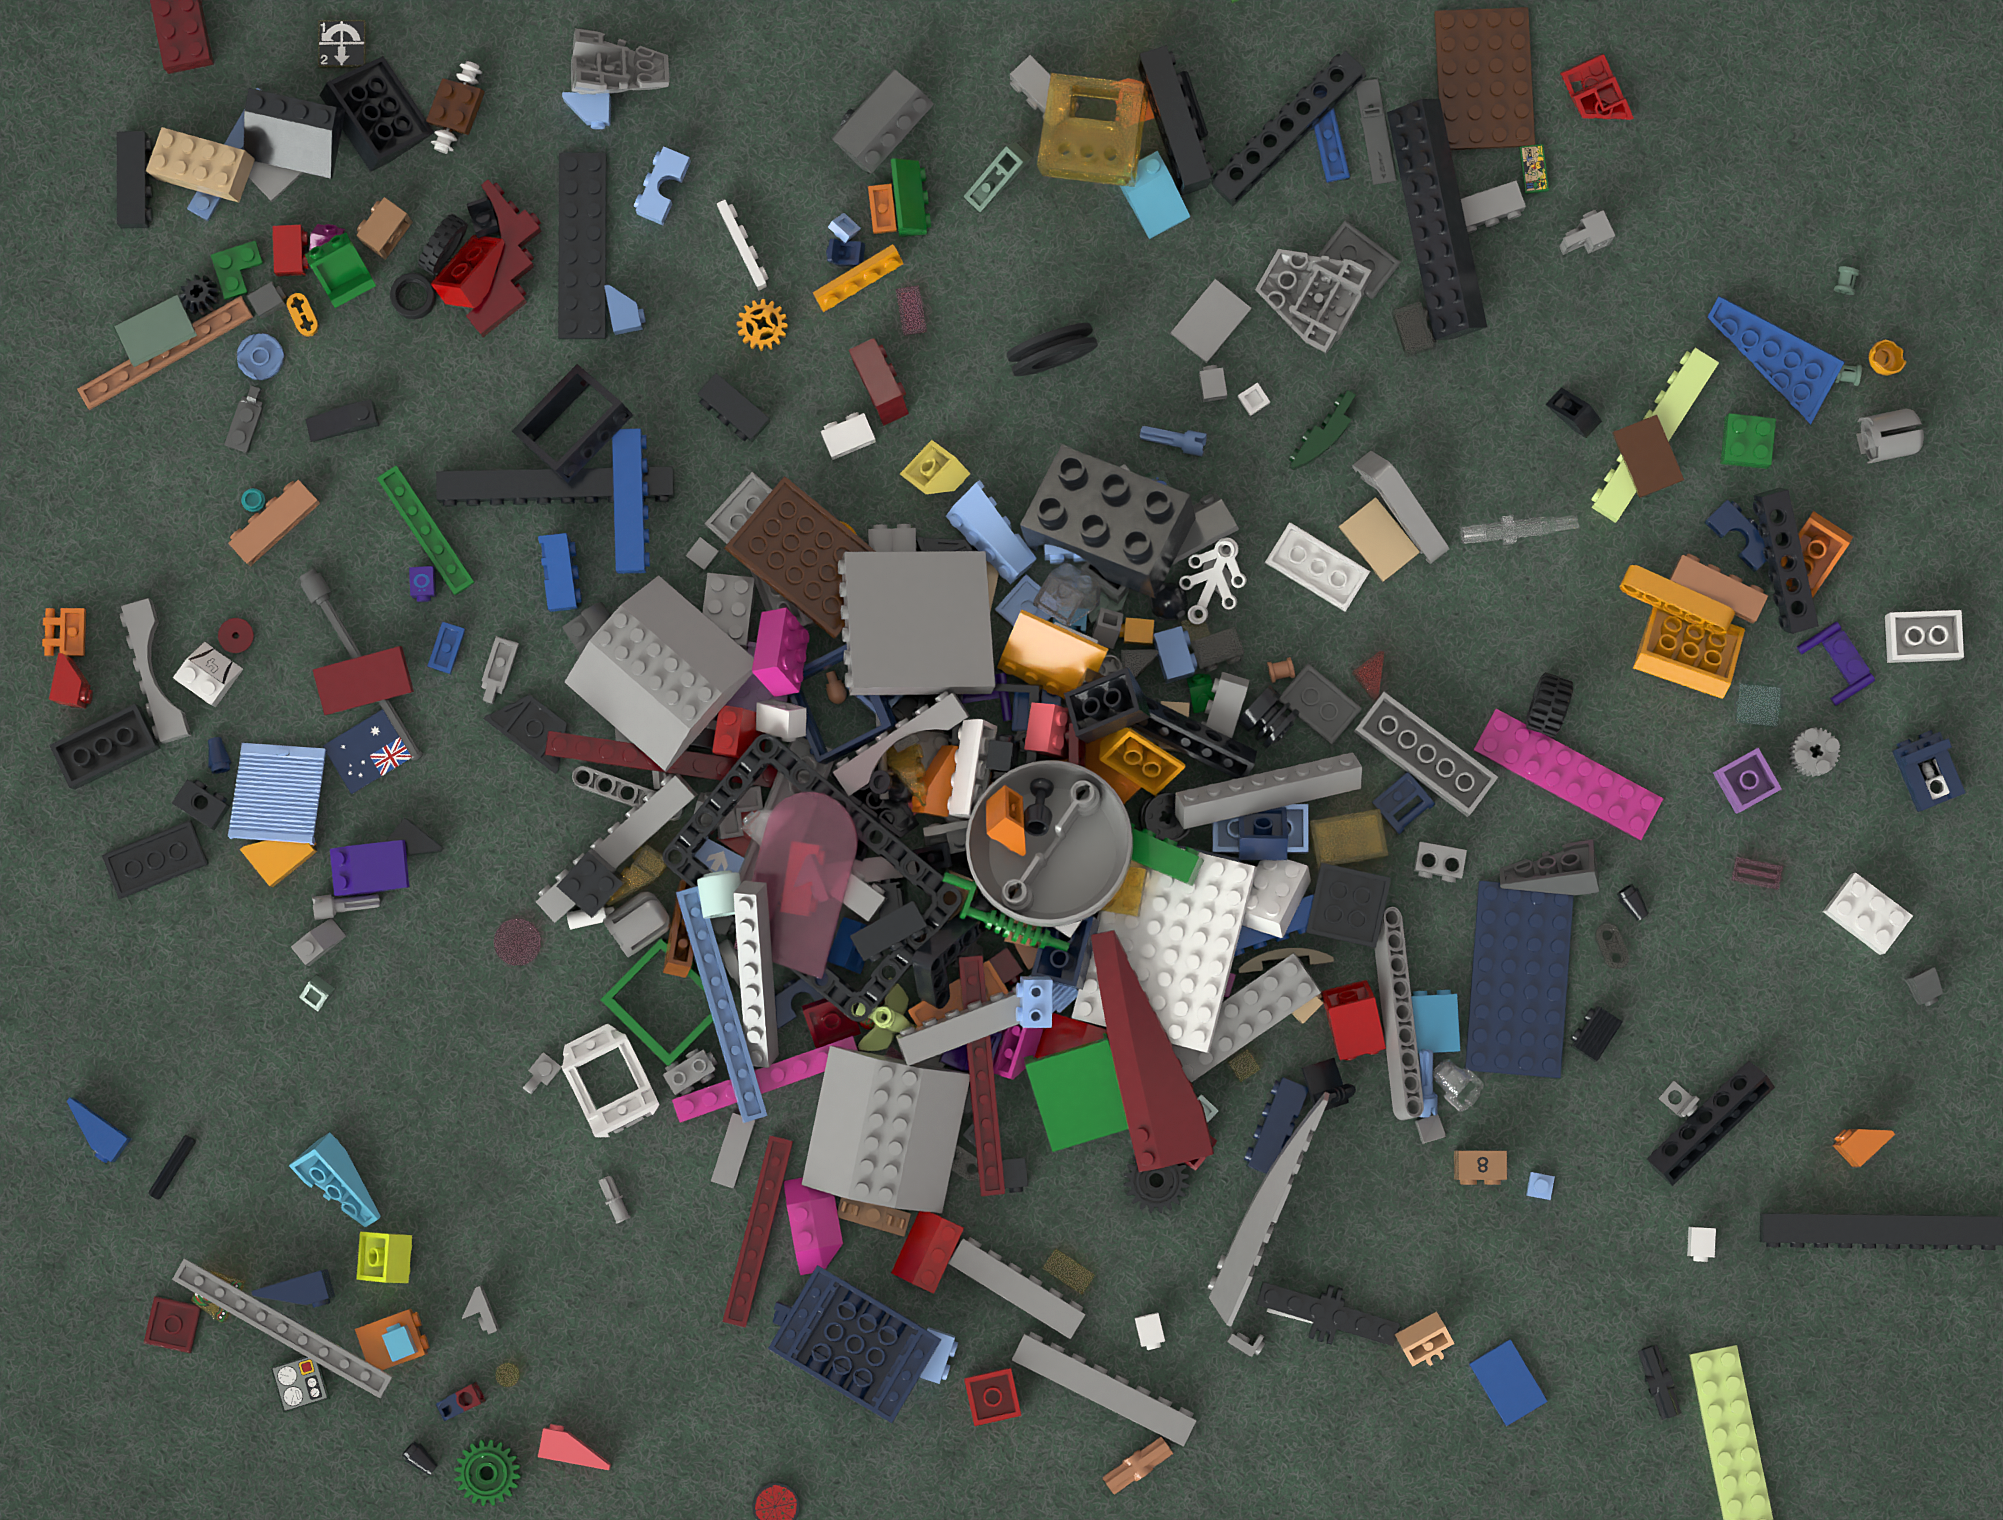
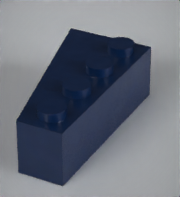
(1277, 1124)

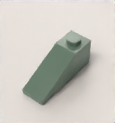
(997, 176)

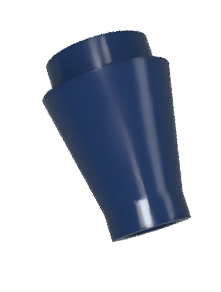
(217, 756)

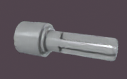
(326, 906)

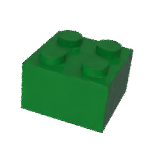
(1748, 441)

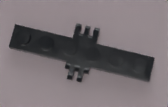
(1327, 1314)

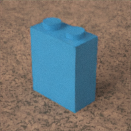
(1436, 1021)

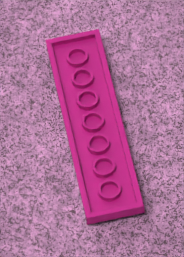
(1568, 774)

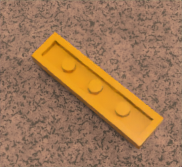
(858, 278)

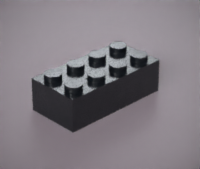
(104, 746)

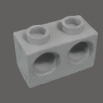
(1440, 855)

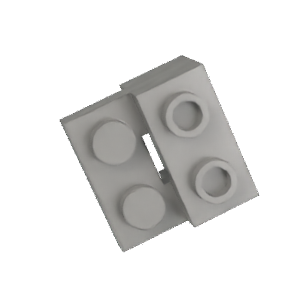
(1592, 232)

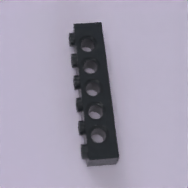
(1804, 616)
(1710, 1123)

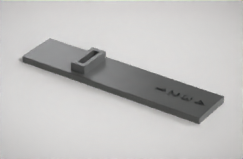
(1375, 132)

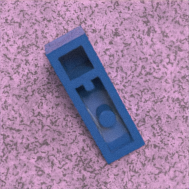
(100, 1134)

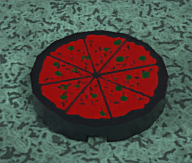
(776, 1502)

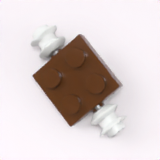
(455, 106)

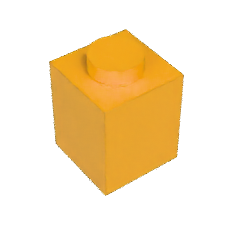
(1137, 631)

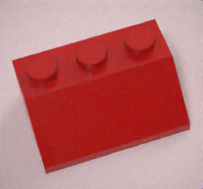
(927, 1250)

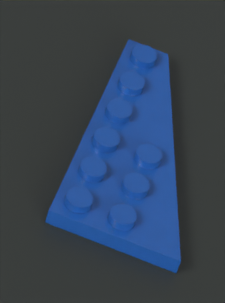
(1787, 361)

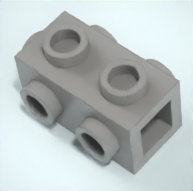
(696, 1068)

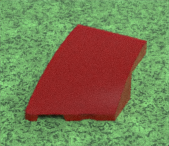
(1602, 96)

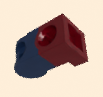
(460, 1401)

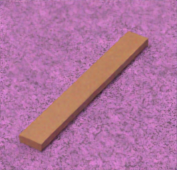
(127, 375)

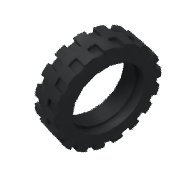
(442, 244)

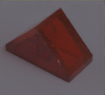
(1370, 675)

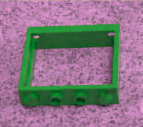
(635, 1027)

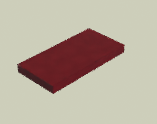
(363, 680)

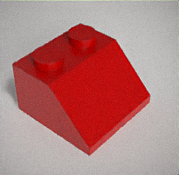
(69, 684)

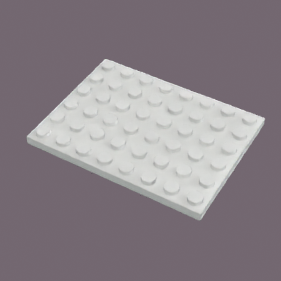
(1179, 948)

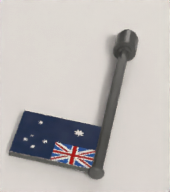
(375, 743)

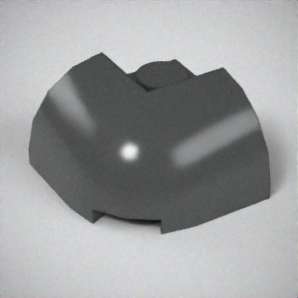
(586, 625)

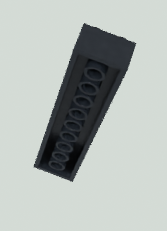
(1437, 219)

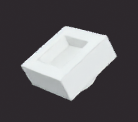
(1253, 399)

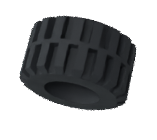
(1549, 704)

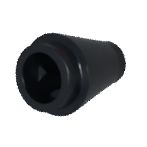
(1633, 902)
(419, 1458)

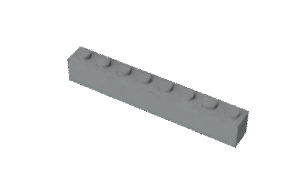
(1268, 790)
(625, 837)
(756, 972)
(1104, 1389)

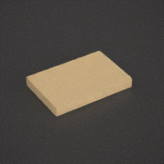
(1379, 539)

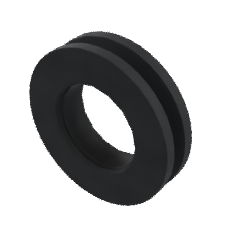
(1052, 349)

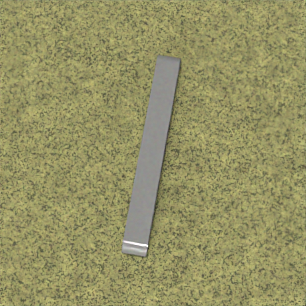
(1394, 1025)

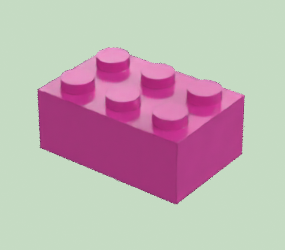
(780, 652)

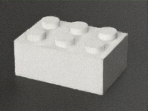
(1924, 636)
(1275, 895)
(1867, 913)

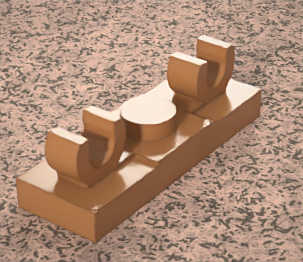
(874, 1216)

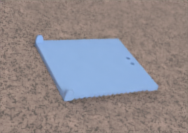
(277, 793)

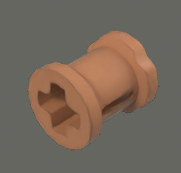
(1281, 670)

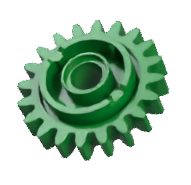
(472, 1472)

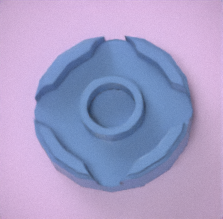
(266, 362)

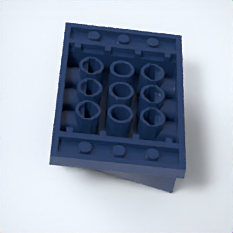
(855, 1344)

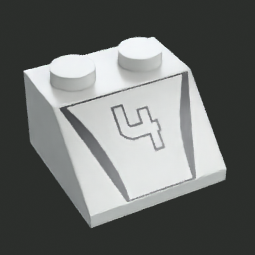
(208, 674)

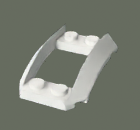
(622, 1110)

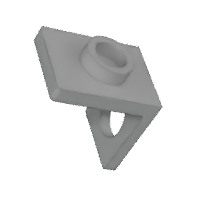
(1687, 1104)

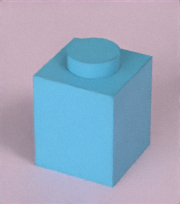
(399, 1342)

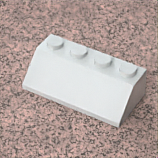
(971, 774)

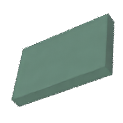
(155, 331)

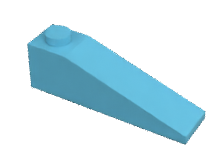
(332, 1170)

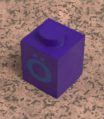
(422, 583)

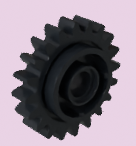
(1159, 1195)

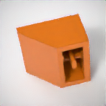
(1006, 819)

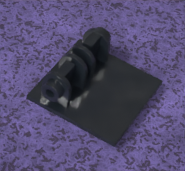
(1326, 1078)

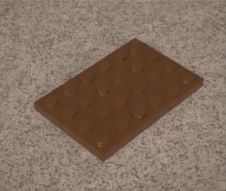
(1485, 77)
(797, 552)

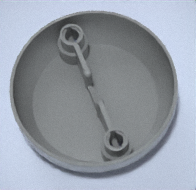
(1070, 867)

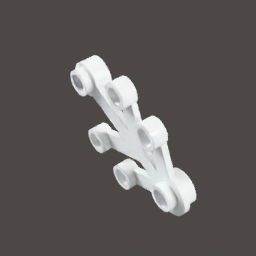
(1215, 577)

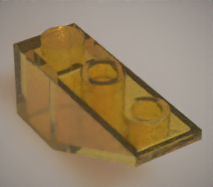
(909, 769)
(642, 873)

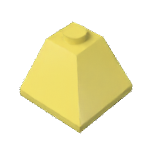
(935, 470)

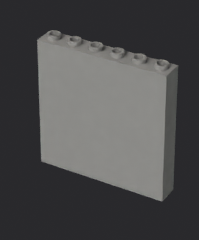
(916, 623)

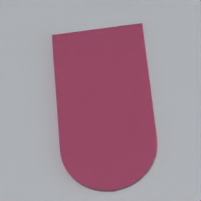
(807, 871)

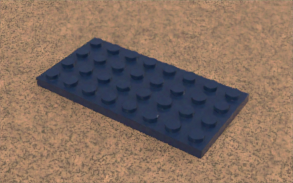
(1518, 981)

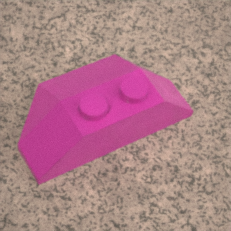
(1013, 1047)
(813, 1225)

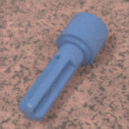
(1190, 442)
(1430, 1099)

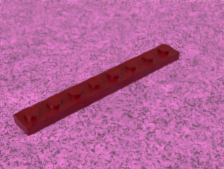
(757, 1231)

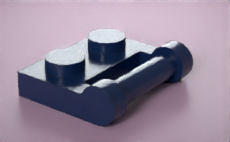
(1397, 797)

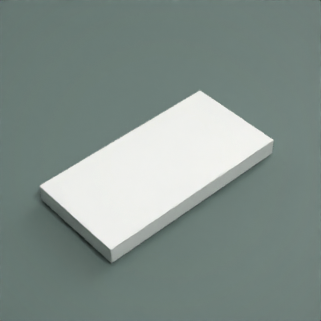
(1317, 567)

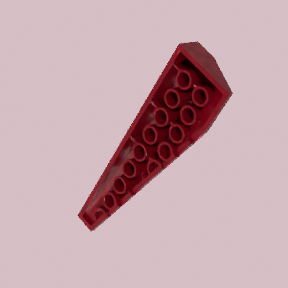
(1157, 1097)

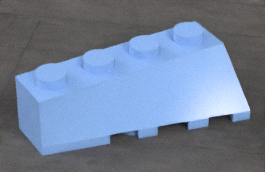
(989, 532)

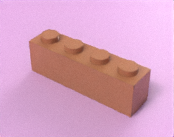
(274, 522)
(1730, 590)

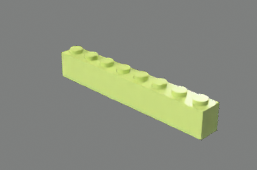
(1670, 410)

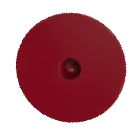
(232, 627)

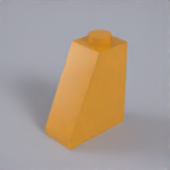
(277, 858)

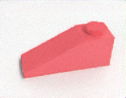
(565, 1447)

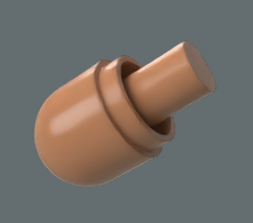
(835, 688)

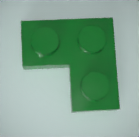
(229, 265)

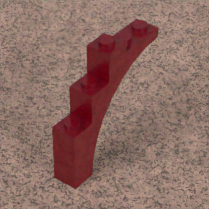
(514, 263)

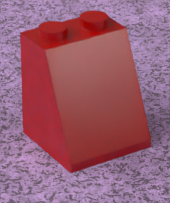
(735, 732)
(1353, 1020)

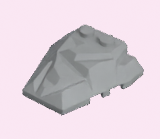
(613, 68)
(1314, 294)

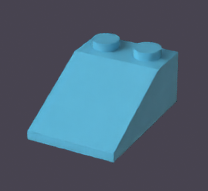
(1155, 197)

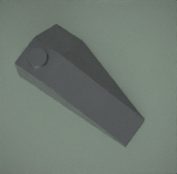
(1565, 872)

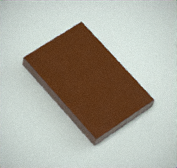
(1648, 456)

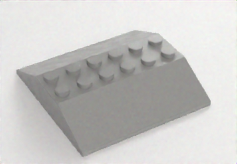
(660, 671)
(885, 1130)

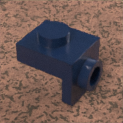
(846, 253)

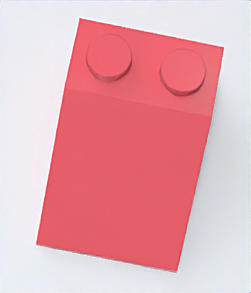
(1047, 730)

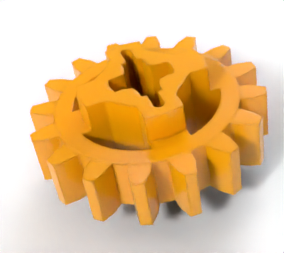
(772, 329)

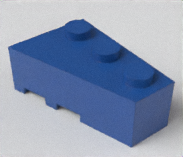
(560, 572)

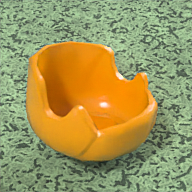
(1878, 357)

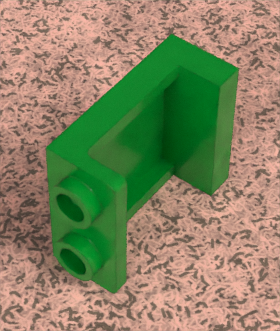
(340, 269)

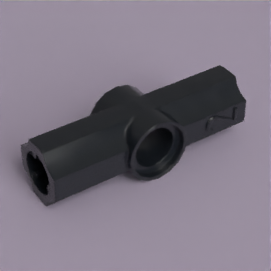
(1659, 1381)

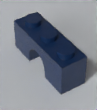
(1729, 518)
(783, 1000)

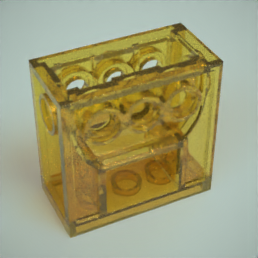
(1086, 136)

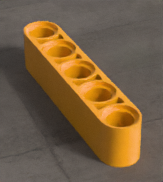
(1677, 600)

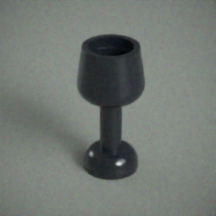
(881, 782)
(1038, 816)

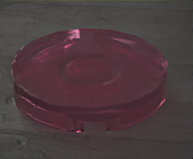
(524, 942)

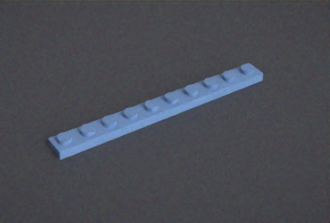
(722, 1006)

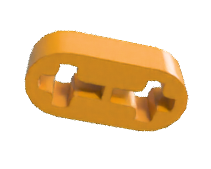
(307, 311)

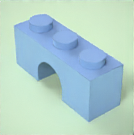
(668, 166)

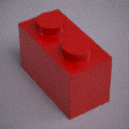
(289, 250)

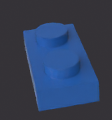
(446, 648)

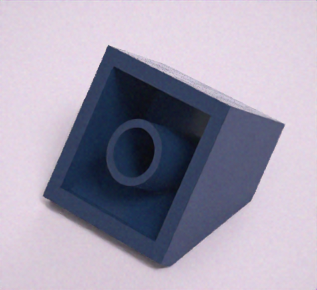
(1263, 835)

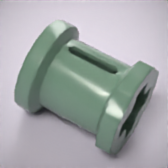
(1846, 280)
(1850, 374)

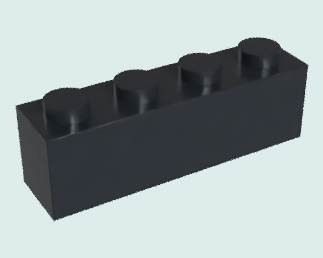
(133, 179)

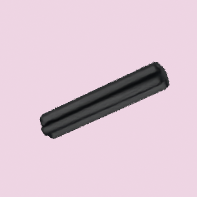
(1195, 110)
(172, 1167)

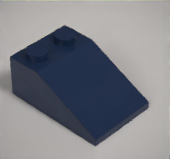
(304, 1290)

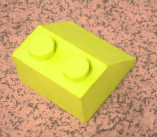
(384, 1257)

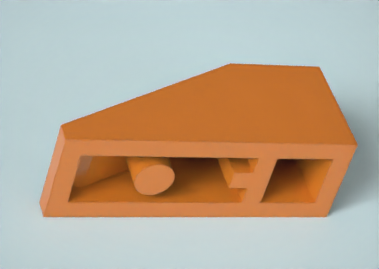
(938, 783)

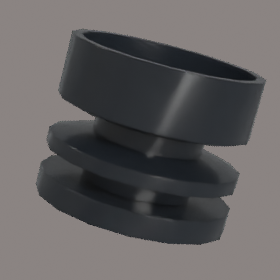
(1268, 717)
(1151, 812)

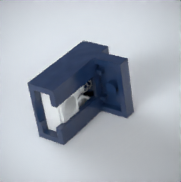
(1928, 747)

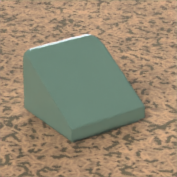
(316, 992)

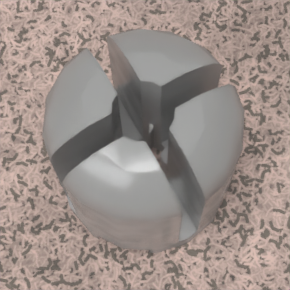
(1893, 446)
(638, 922)

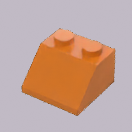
(1860, 1144)

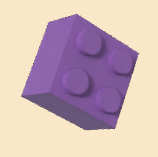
(1747, 780)

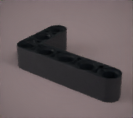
(942, 948)

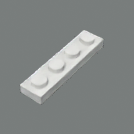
(739, 235)

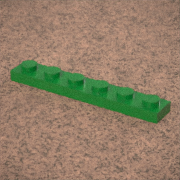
(425, 530)

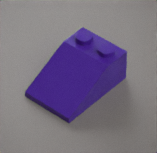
(369, 868)

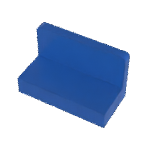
(843, 949)

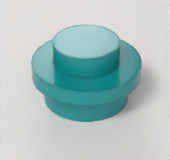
(253, 500)

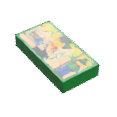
(1533, 169)

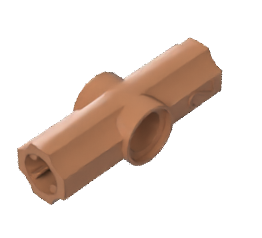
(1137, 1465)

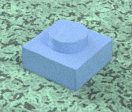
(844, 227)
(1540, 1186)

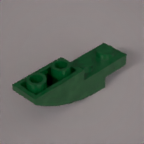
(1319, 440)

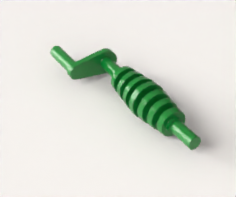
(1000, 922)

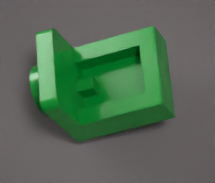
(1200, 691)

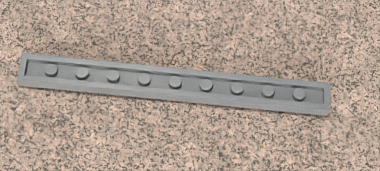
(282, 1328)

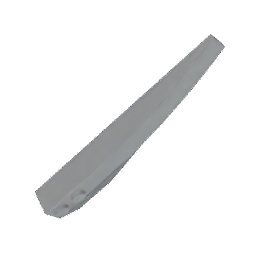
(1257, 1224)

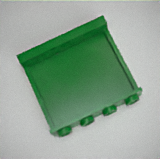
(1077, 1093)

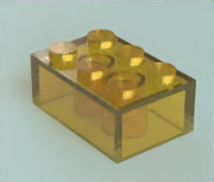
(1348, 838)

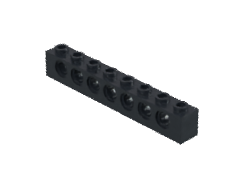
(1234, 190)
(1191, 737)

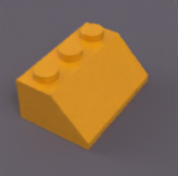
(1139, 760)

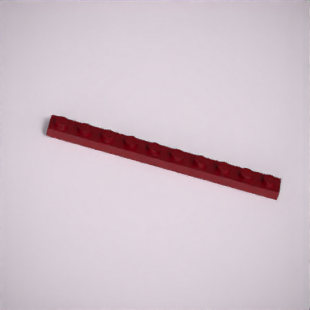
(629, 755)
(982, 1085)

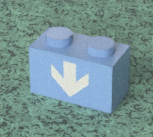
(719, 858)

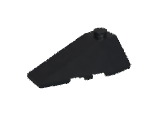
(893, 815)

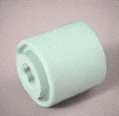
(717, 893)

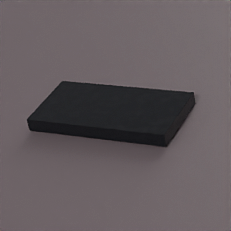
(155, 859)

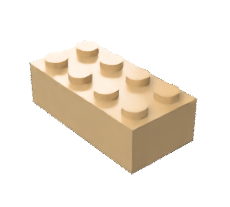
(200, 164)

